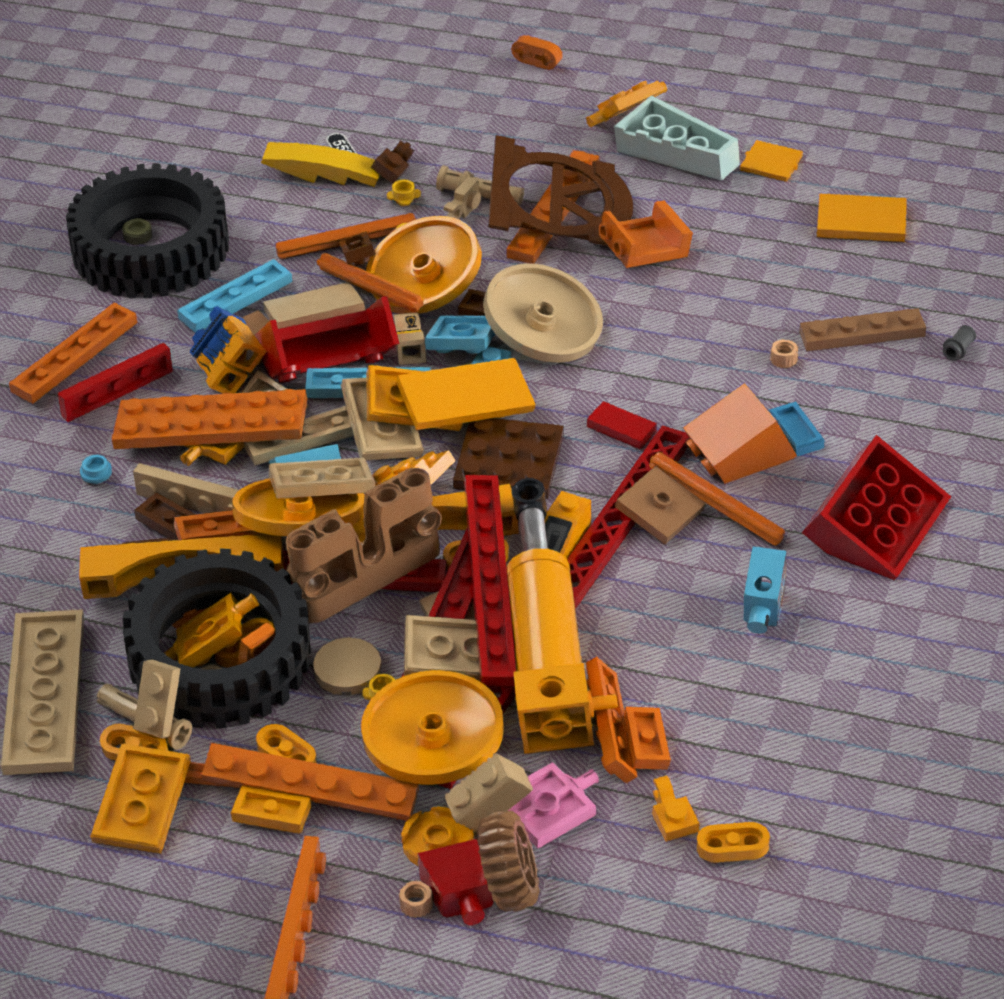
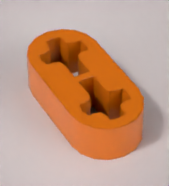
(536, 52)

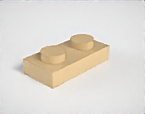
(156, 698)

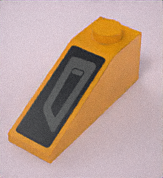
(567, 522)

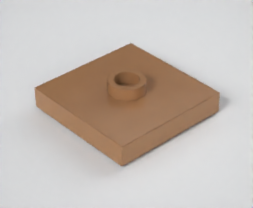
(660, 505)

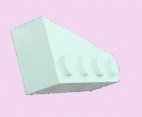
(676, 140)

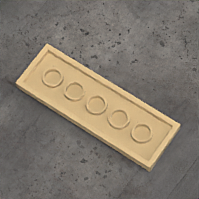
(43, 693)

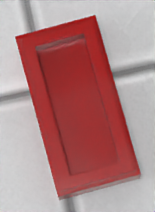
(621, 425)

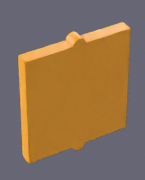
(771, 160)

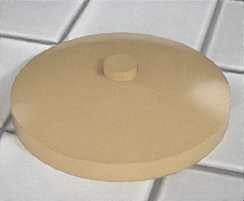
(543, 313)

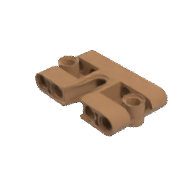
(341, 570)

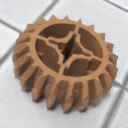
(508, 861)

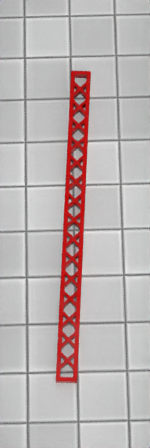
(600, 531)

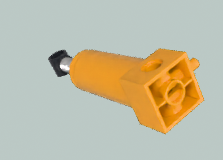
(549, 668)

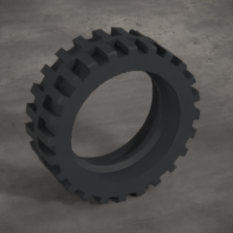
(198, 584)

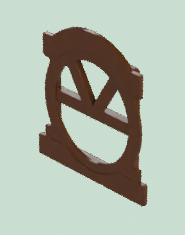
(506, 213)

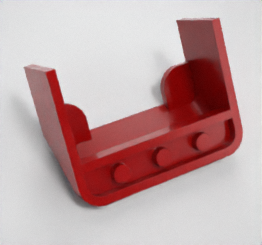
(328, 341)

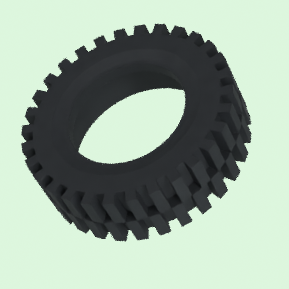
(148, 195)

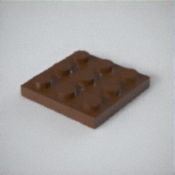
(510, 451)

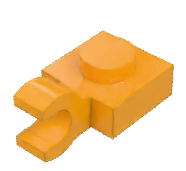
(672, 815)

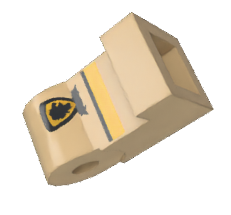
(409, 336)

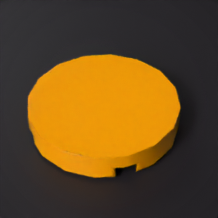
(432, 831)

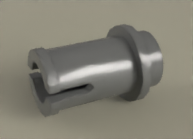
(955, 347)

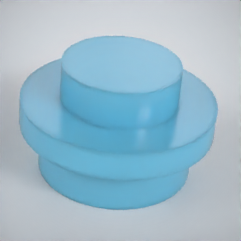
(95, 469)

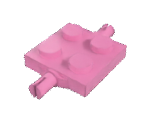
(555, 804)

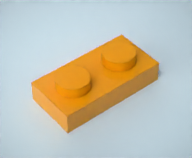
(271, 809)

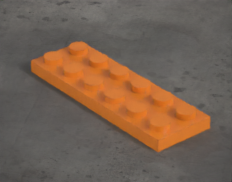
(210, 419)

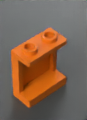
(647, 238)

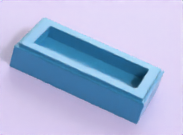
(798, 428)

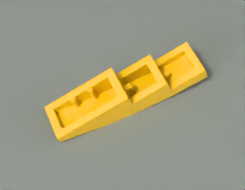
(310, 160)

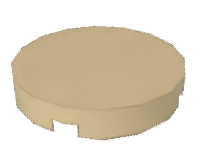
(346, 665)

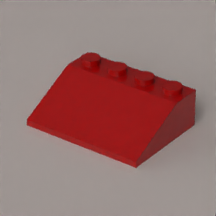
(877, 511)

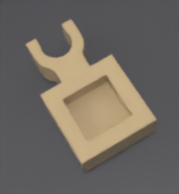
(465, 199)

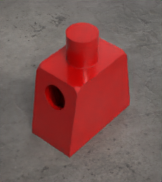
(456, 880)

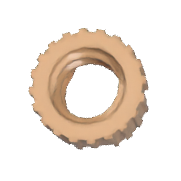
(784, 353)
(419, 908)

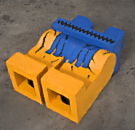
(223, 350)

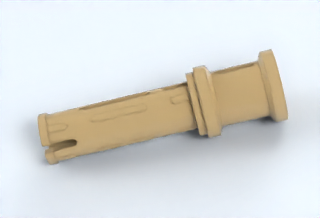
(452, 180)
(126, 706)

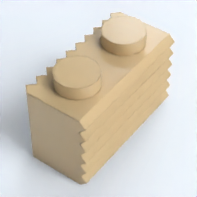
(489, 789)

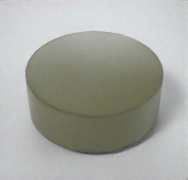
(137, 231)

